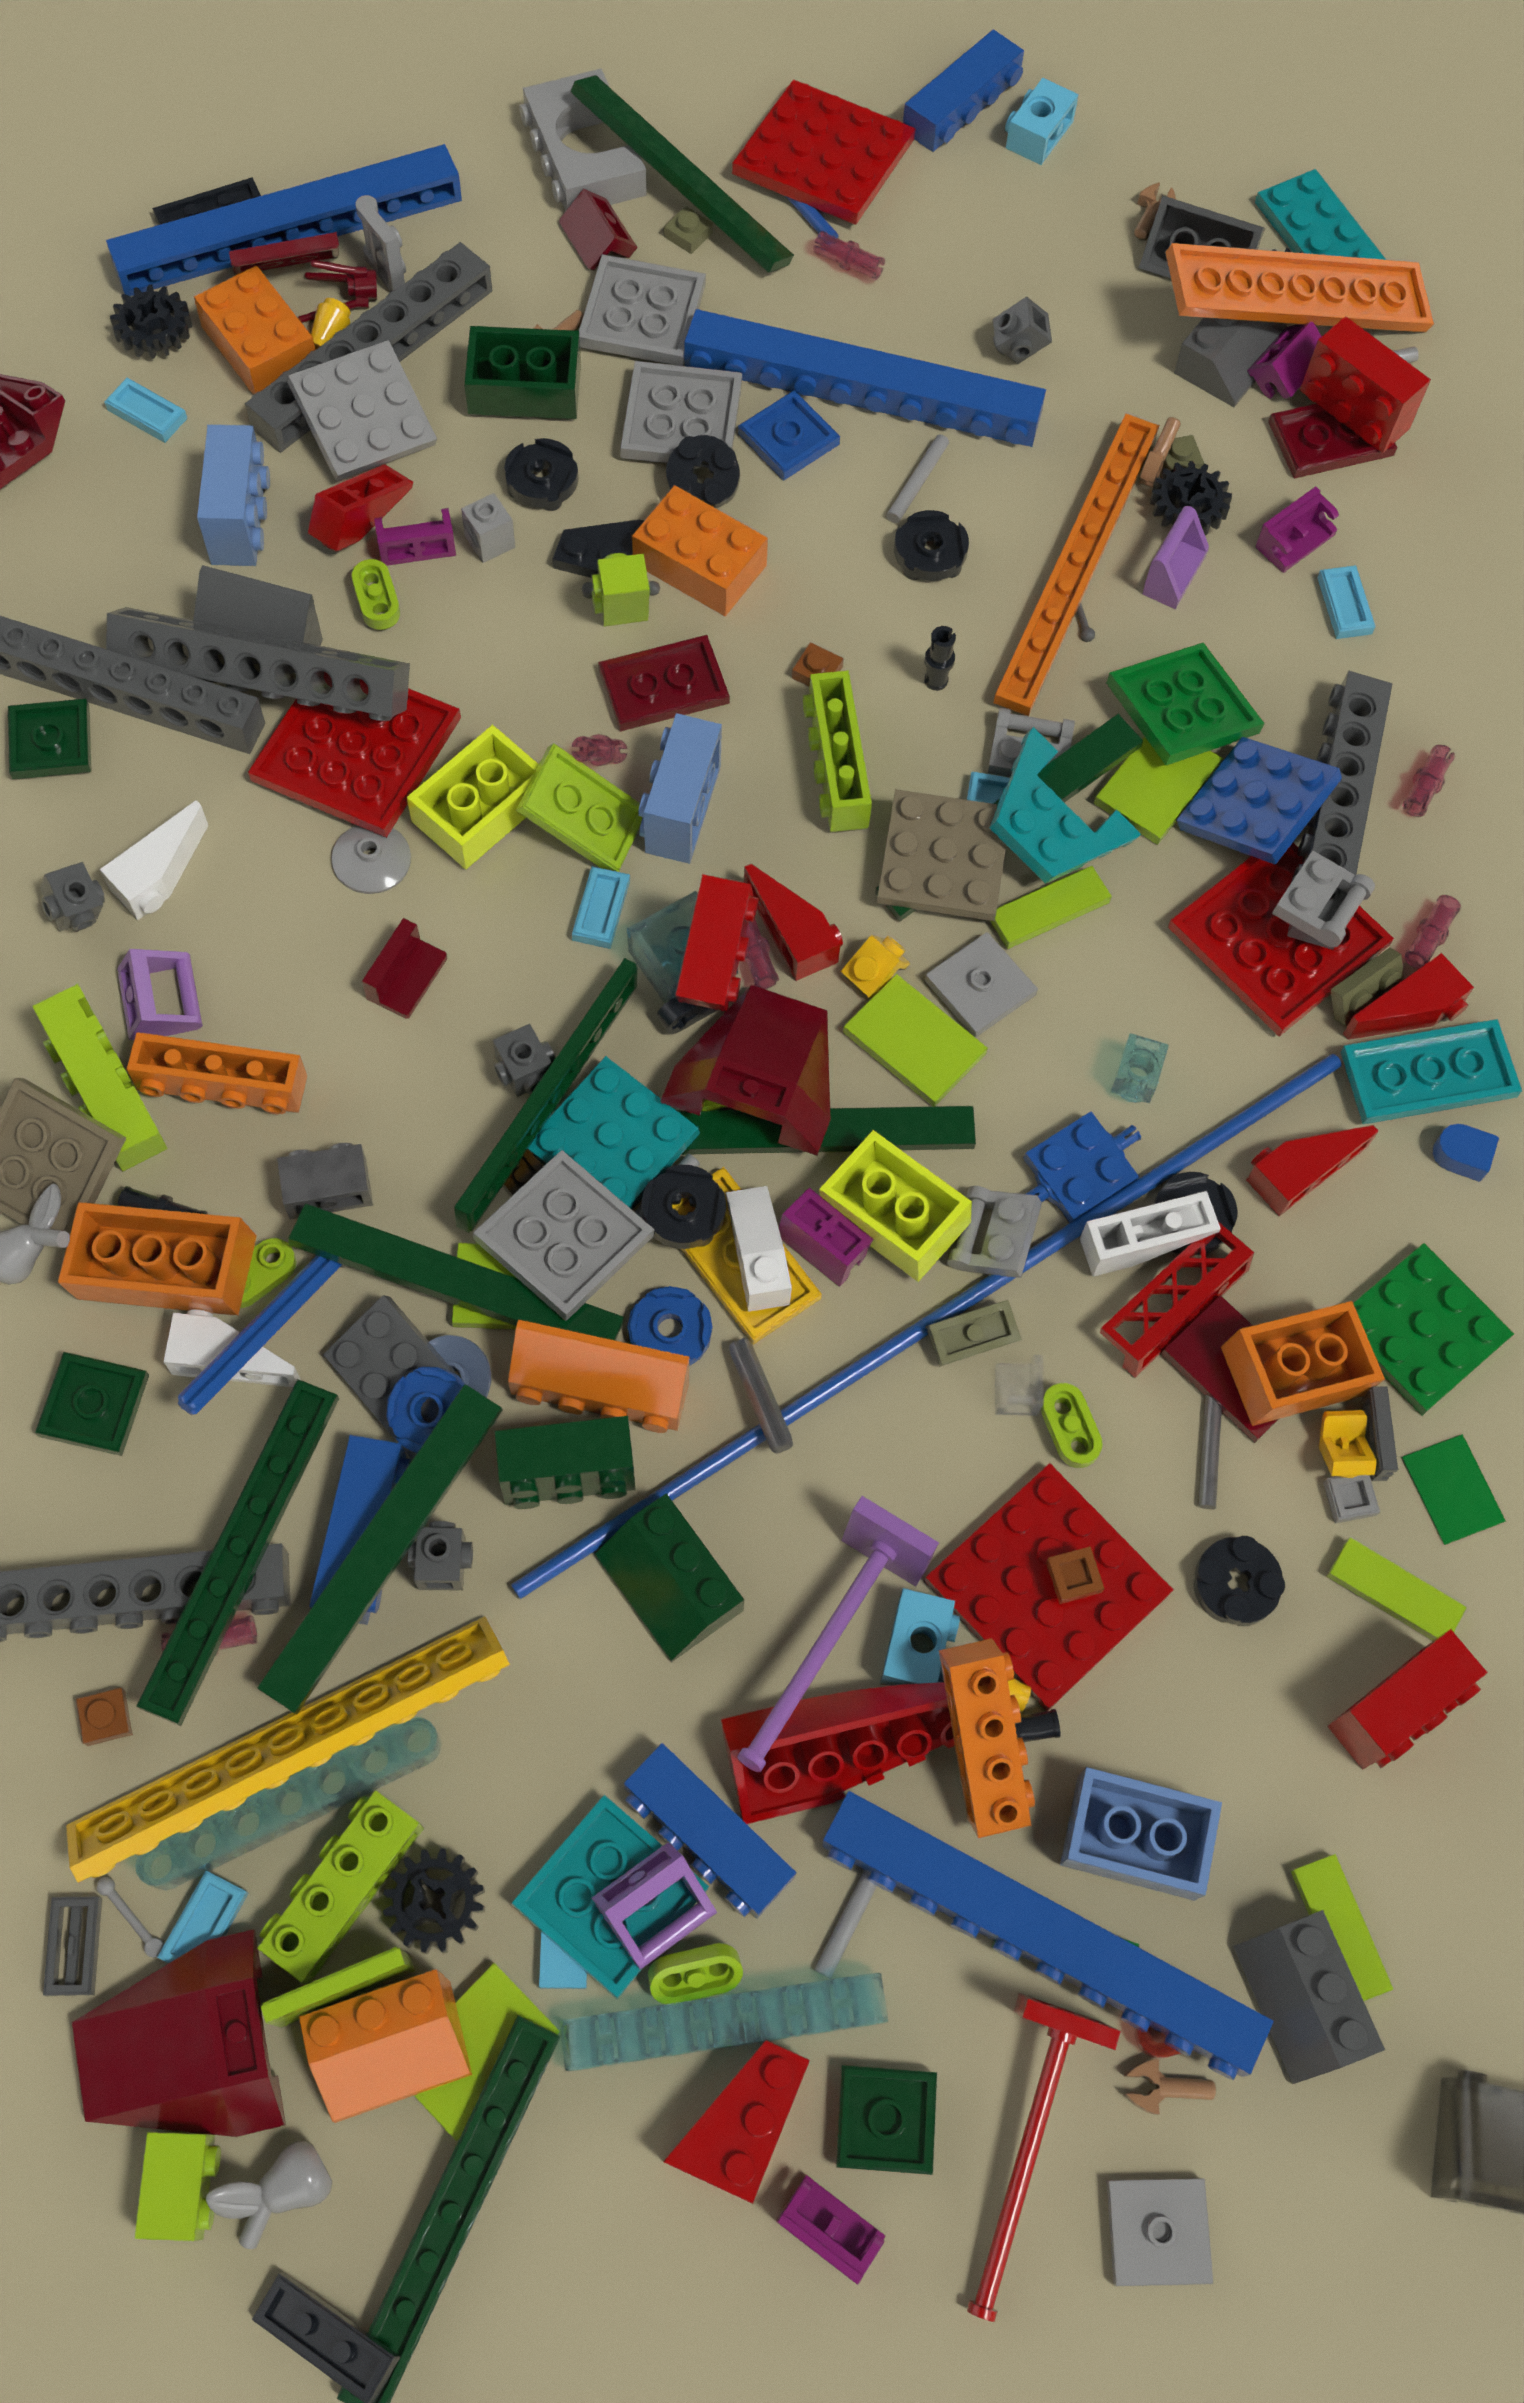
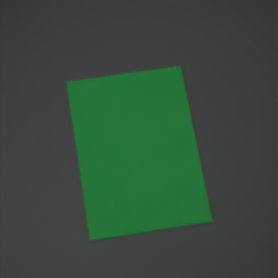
(1453, 1489)

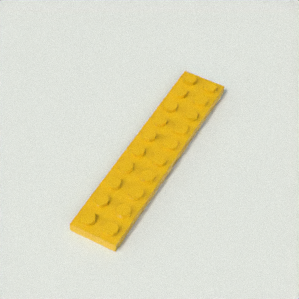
(282, 1748)

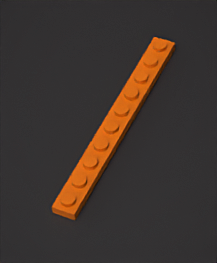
(1076, 565)

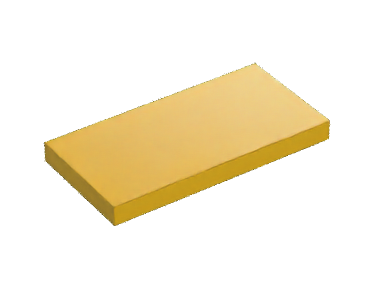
(721, 1271)

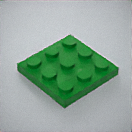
(1184, 703)
(1427, 1328)

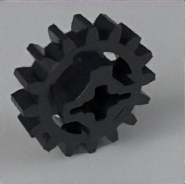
(151, 321)
(1191, 488)
(415, 1913)

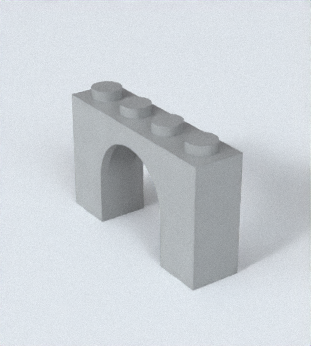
(554, 114)

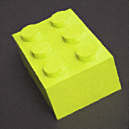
(474, 797)
(898, 1204)

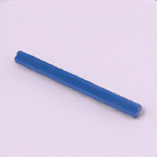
(256, 1334)

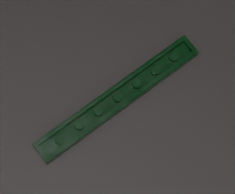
(682, 173)
(1078, 767)
(545, 1097)
(902, 1126)
(438, 1273)
(380, 1549)
(237, 1553)
(459, 2196)

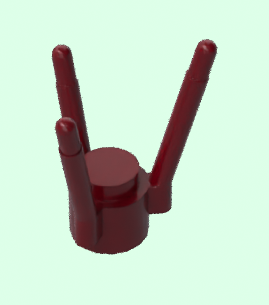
(360, 283)

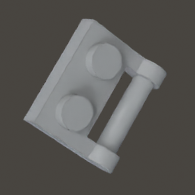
(381, 245)
(1007, 747)
(1312, 891)
(1007, 1234)

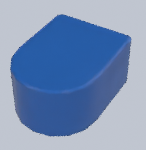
(1465, 1151)

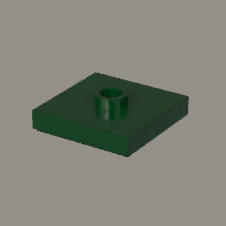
(49, 738)
(92, 1404)
(886, 2120)

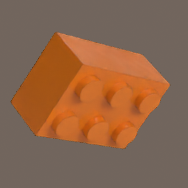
(253, 328)
(700, 550)
(1302, 1363)

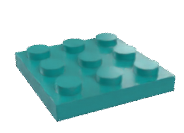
(616, 1132)
(587, 1862)

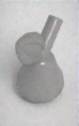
(25, 1242)
(292, 2183)

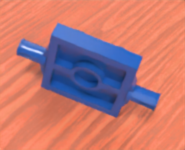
(1081, 1166)

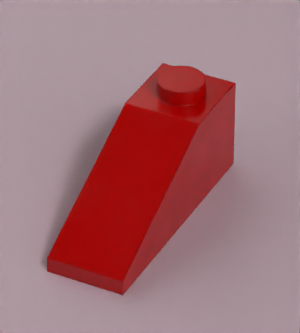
(348, 509)
(795, 925)
(1416, 1002)
(1303, 1164)

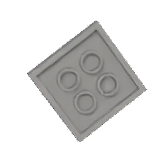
(641, 309)
(677, 403)
(362, 410)
(563, 1235)

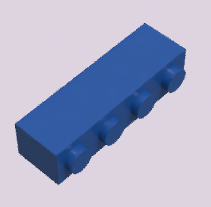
(964, 90)
(365, 1481)
(709, 1831)

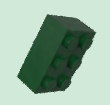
(523, 372)
(565, 1462)

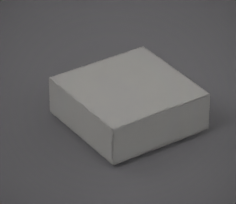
(1351, 1498)

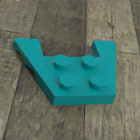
(1043, 826)

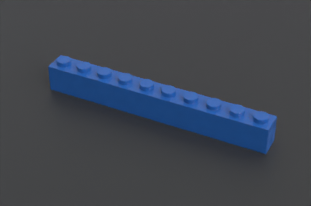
(324, 206)
(865, 378)
(1049, 1936)

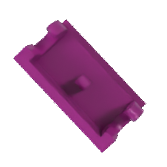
(1286, 360)
(1297, 530)
(416, 541)
(824, 1236)
(831, 2229)

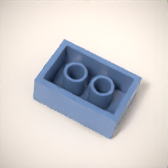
(233, 495)
(681, 788)
(1141, 1834)

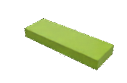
(1050, 907)
(1395, 1590)
(1327, 1889)

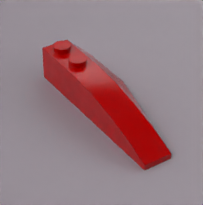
(835, 1746)

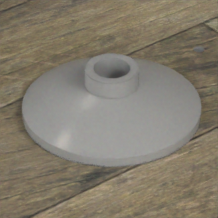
(375, 871)

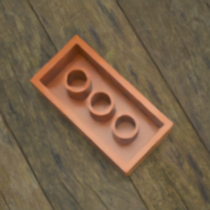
(158, 1258)

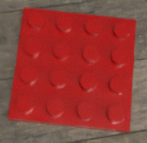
(824, 151)
(352, 762)
(1250, 948)
(1009, 1596)

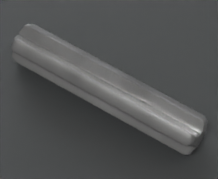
(761, 1396)

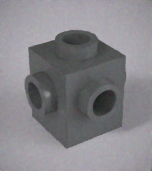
(1022, 330)
(71, 897)
(522, 1059)
(442, 1571)

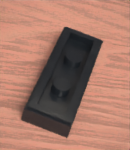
(207, 201)
(326, 2338)

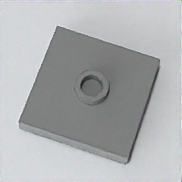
(981, 984)
(1159, 2232)

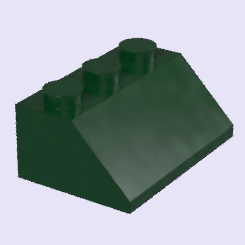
(670, 1578)

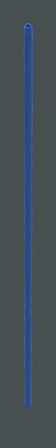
(918, 1330)

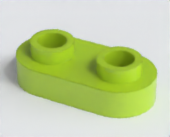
(375, 597)
(264, 1275)
(1071, 1427)
(695, 1973)

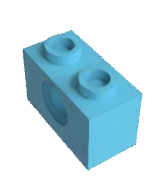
(1041, 120)
(919, 1615)

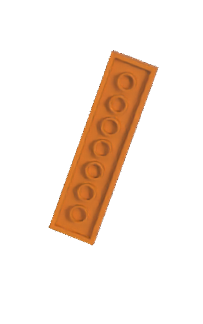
(1298, 288)

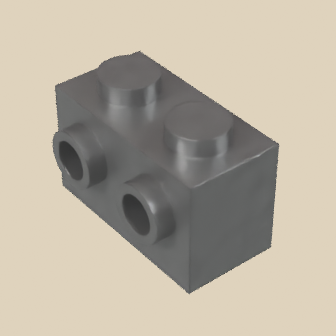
(325, 1179)

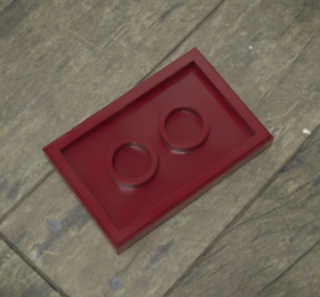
(286, 253)
(1318, 442)
(663, 682)
(1201, 1360)

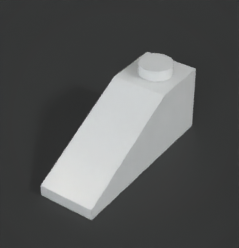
(153, 866)
(1147, 1232)
(759, 1249)
(200, 1337)

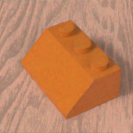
(386, 2045)

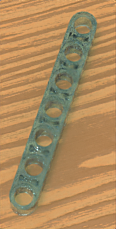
(268, 1804)
(723, 2021)

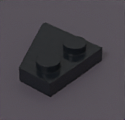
(584, 546)

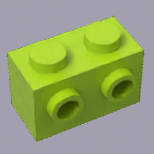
(621, 589)
(176, 2186)

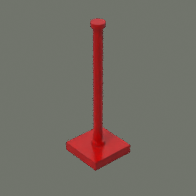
(1063, 2030)

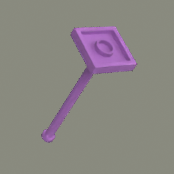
(888, 1545)

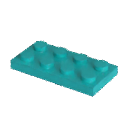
(1314, 218)
(1430, 1071)

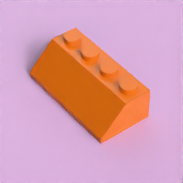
(598, 1376)

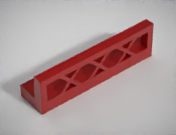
(1183, 1312)

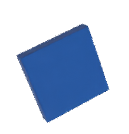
(789, 435)

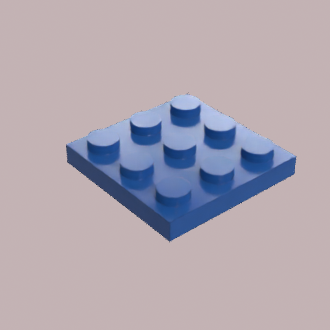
(1259, 799)

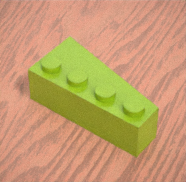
(97, 1074)

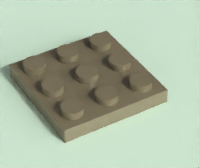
(942, 856)
(50, 1144)

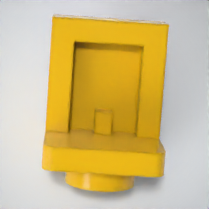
(875, 964)
(1345, 1444)

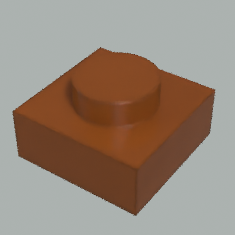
(814, 661)
(1074, 1575)
(104, 1717)

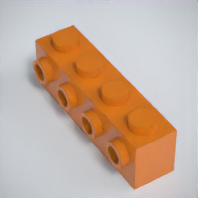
(217, 1073)
(986, 1737)

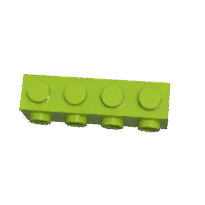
(839, 751)
(340, 1887)

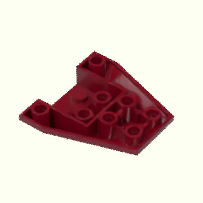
(27, 424)
(764, 1061)
(183, 2047)

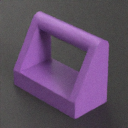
(1177, 560)
(138, 994)
(641, 1886)

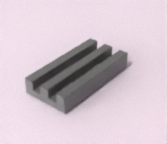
(1380, 1432)
(88, 1985)

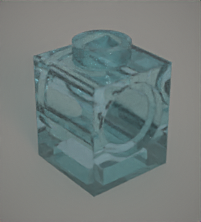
(1142, 1054)

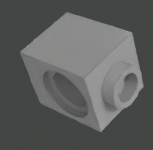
(488, 527)

